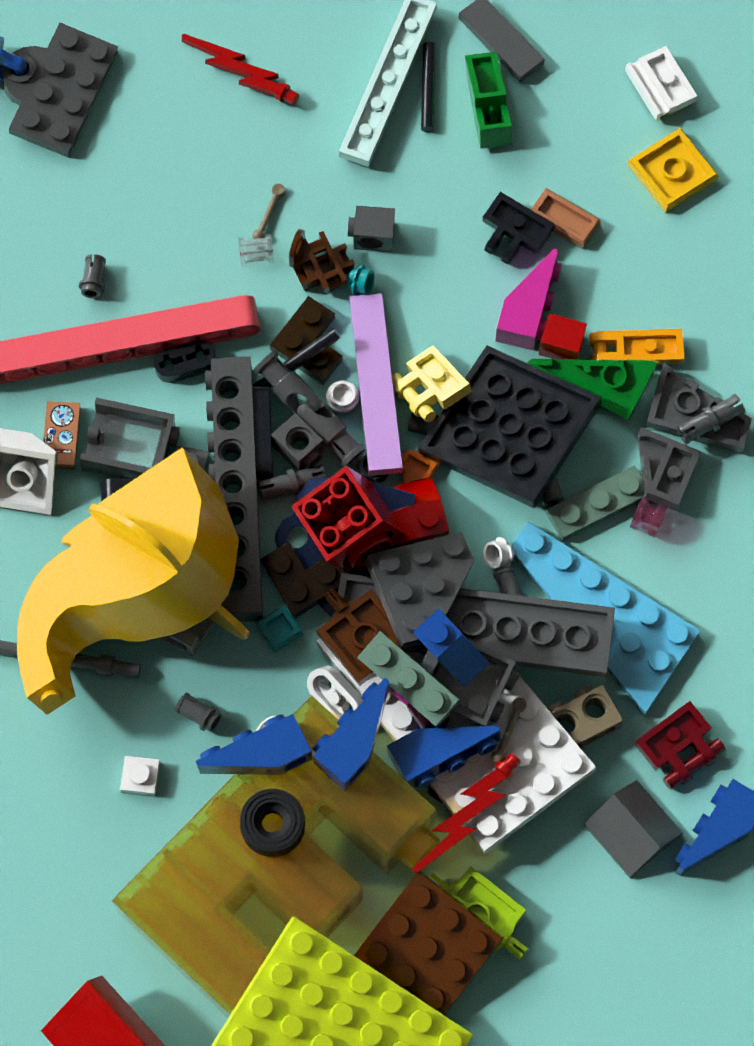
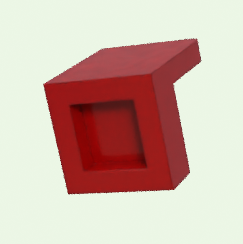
(562, 338)

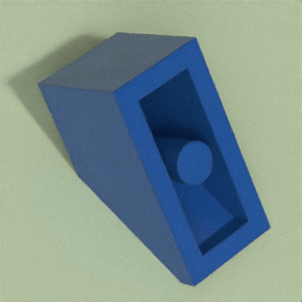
(451, 647)

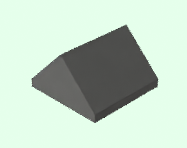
(632, 828)

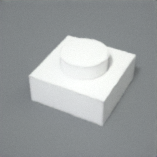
(140, 776)

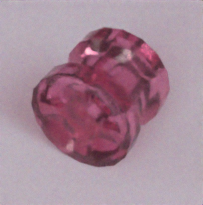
(648, 517)

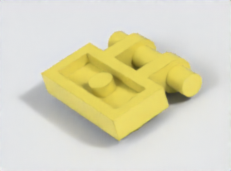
(439, 379)

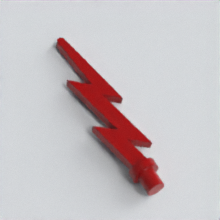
(257, 78)
(485, 798)

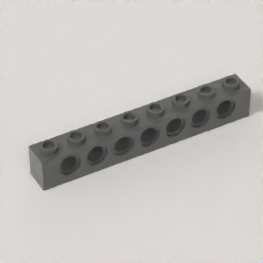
(237, 375)

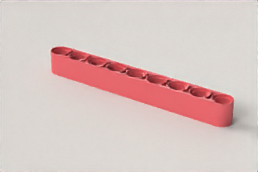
(127, 338)

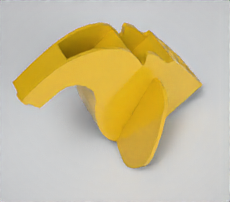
(134, 572)

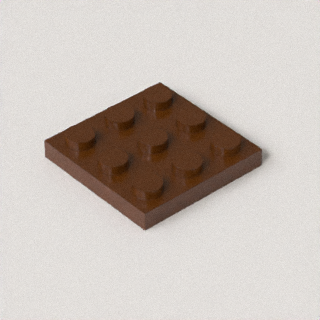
(429, 944)

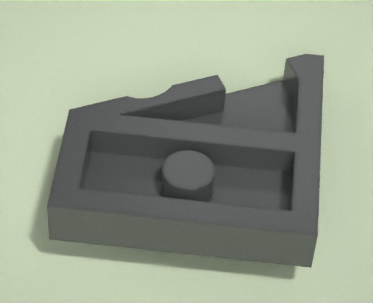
(665, 467)

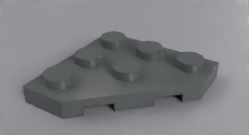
(418, 581)

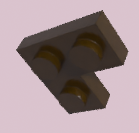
(302, 329)
(297, 585)

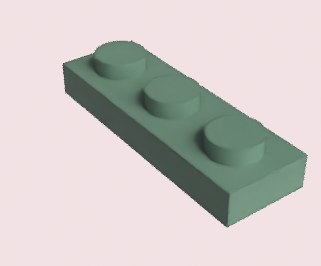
(597, 503)
(409, 679)

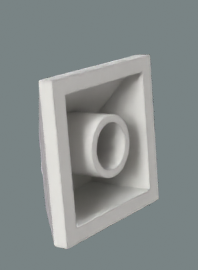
(26, 472)

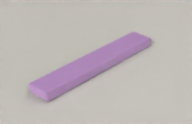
(375, 385)

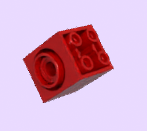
(348, 520)

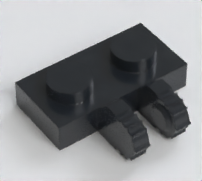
(518, 224)

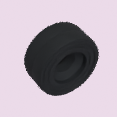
(272, 843)

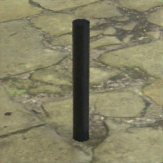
(428, 87)
(306, 354)

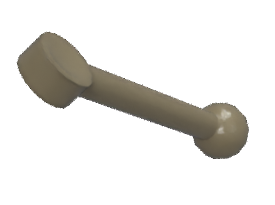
(278, 191)
(519, 705)

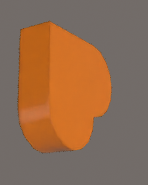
(417, 466)

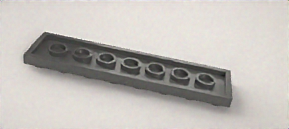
(523, 628)

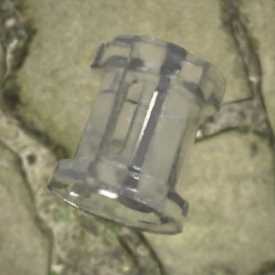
(256, 250)

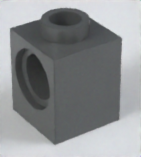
(372, 228)
(297, 430)

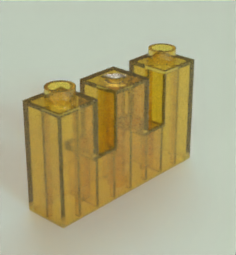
(207, 870)

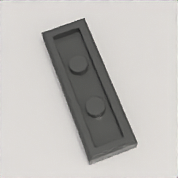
(501, 38)

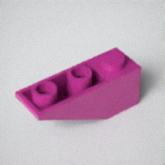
(524, 307)

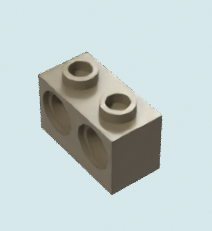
(585, 727)

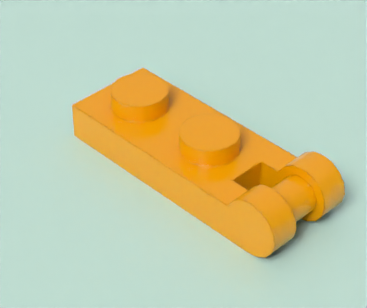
(653, 344)

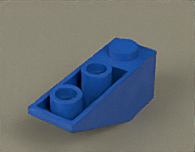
(351, 746)
(434, 750)
(265, 752)
(726, 826)

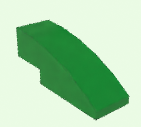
(488, 100)

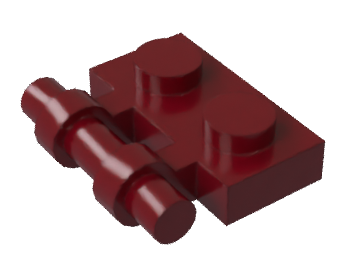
(675, 735)

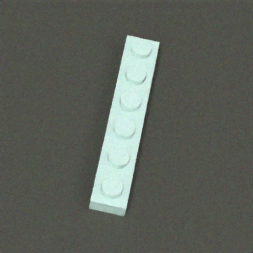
(387, 81)

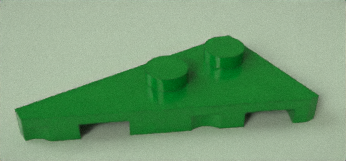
(615, 381)

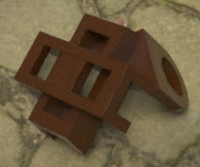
(319, 269)

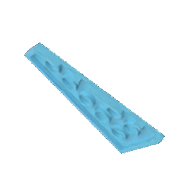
(645, 635)

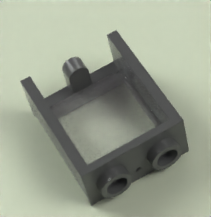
(127, 439)

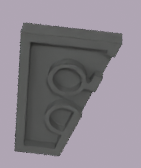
(681, 400)

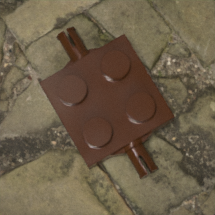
(353, 629)

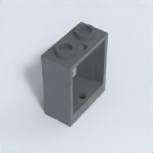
(506, 681)

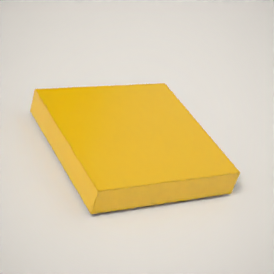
(672, 170)

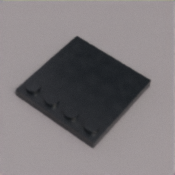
(511, 426)

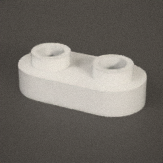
(333, 698)

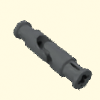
(313, 412)

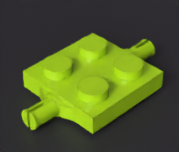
(490, 905)

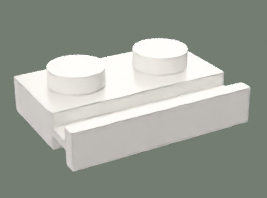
(661, 83)

